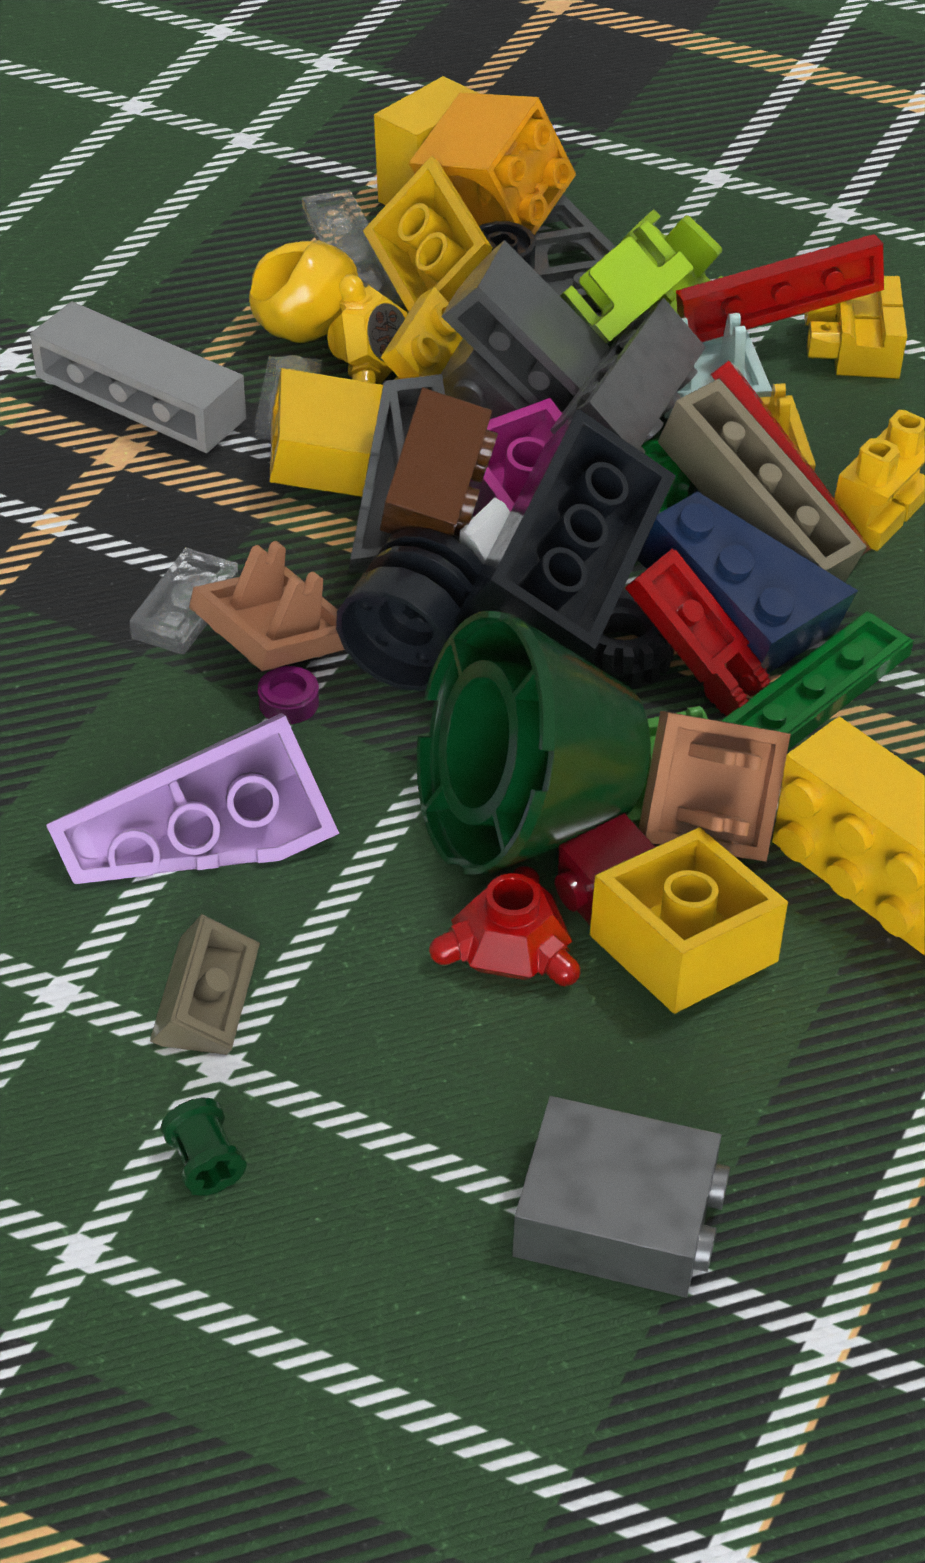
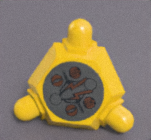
(364, 330)

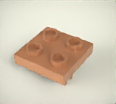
(270, 611)
(715, 780)

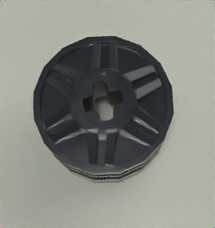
(407, 606)

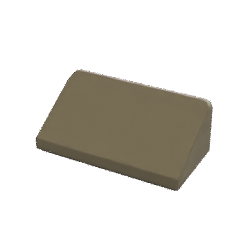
(205, 989)

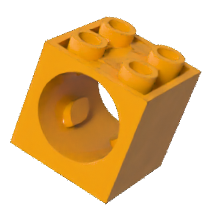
(500, 157)

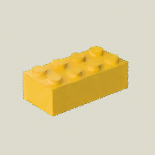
(858, 825)

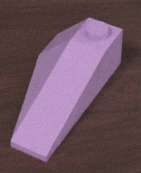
(213, 809)

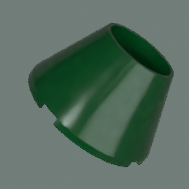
(523, 745)

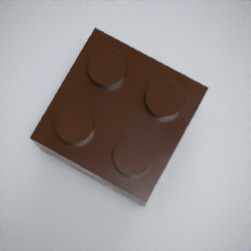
(438, 459)

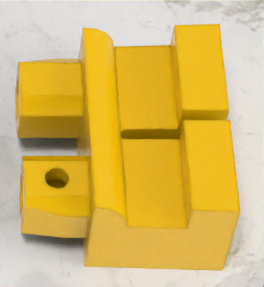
(861, 334)
(885, 480)

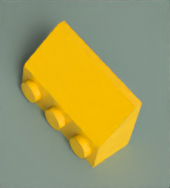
(427, 236)

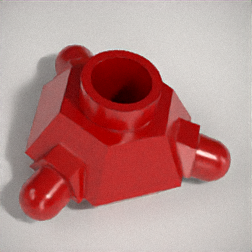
(510, 932)

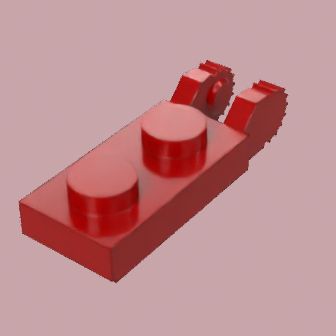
(699, 631)

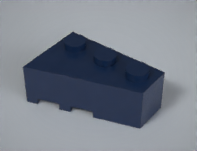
(762, 585)

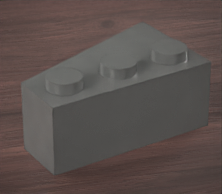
(392, 425)

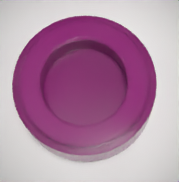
(288, 692)

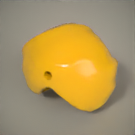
(298, 289)

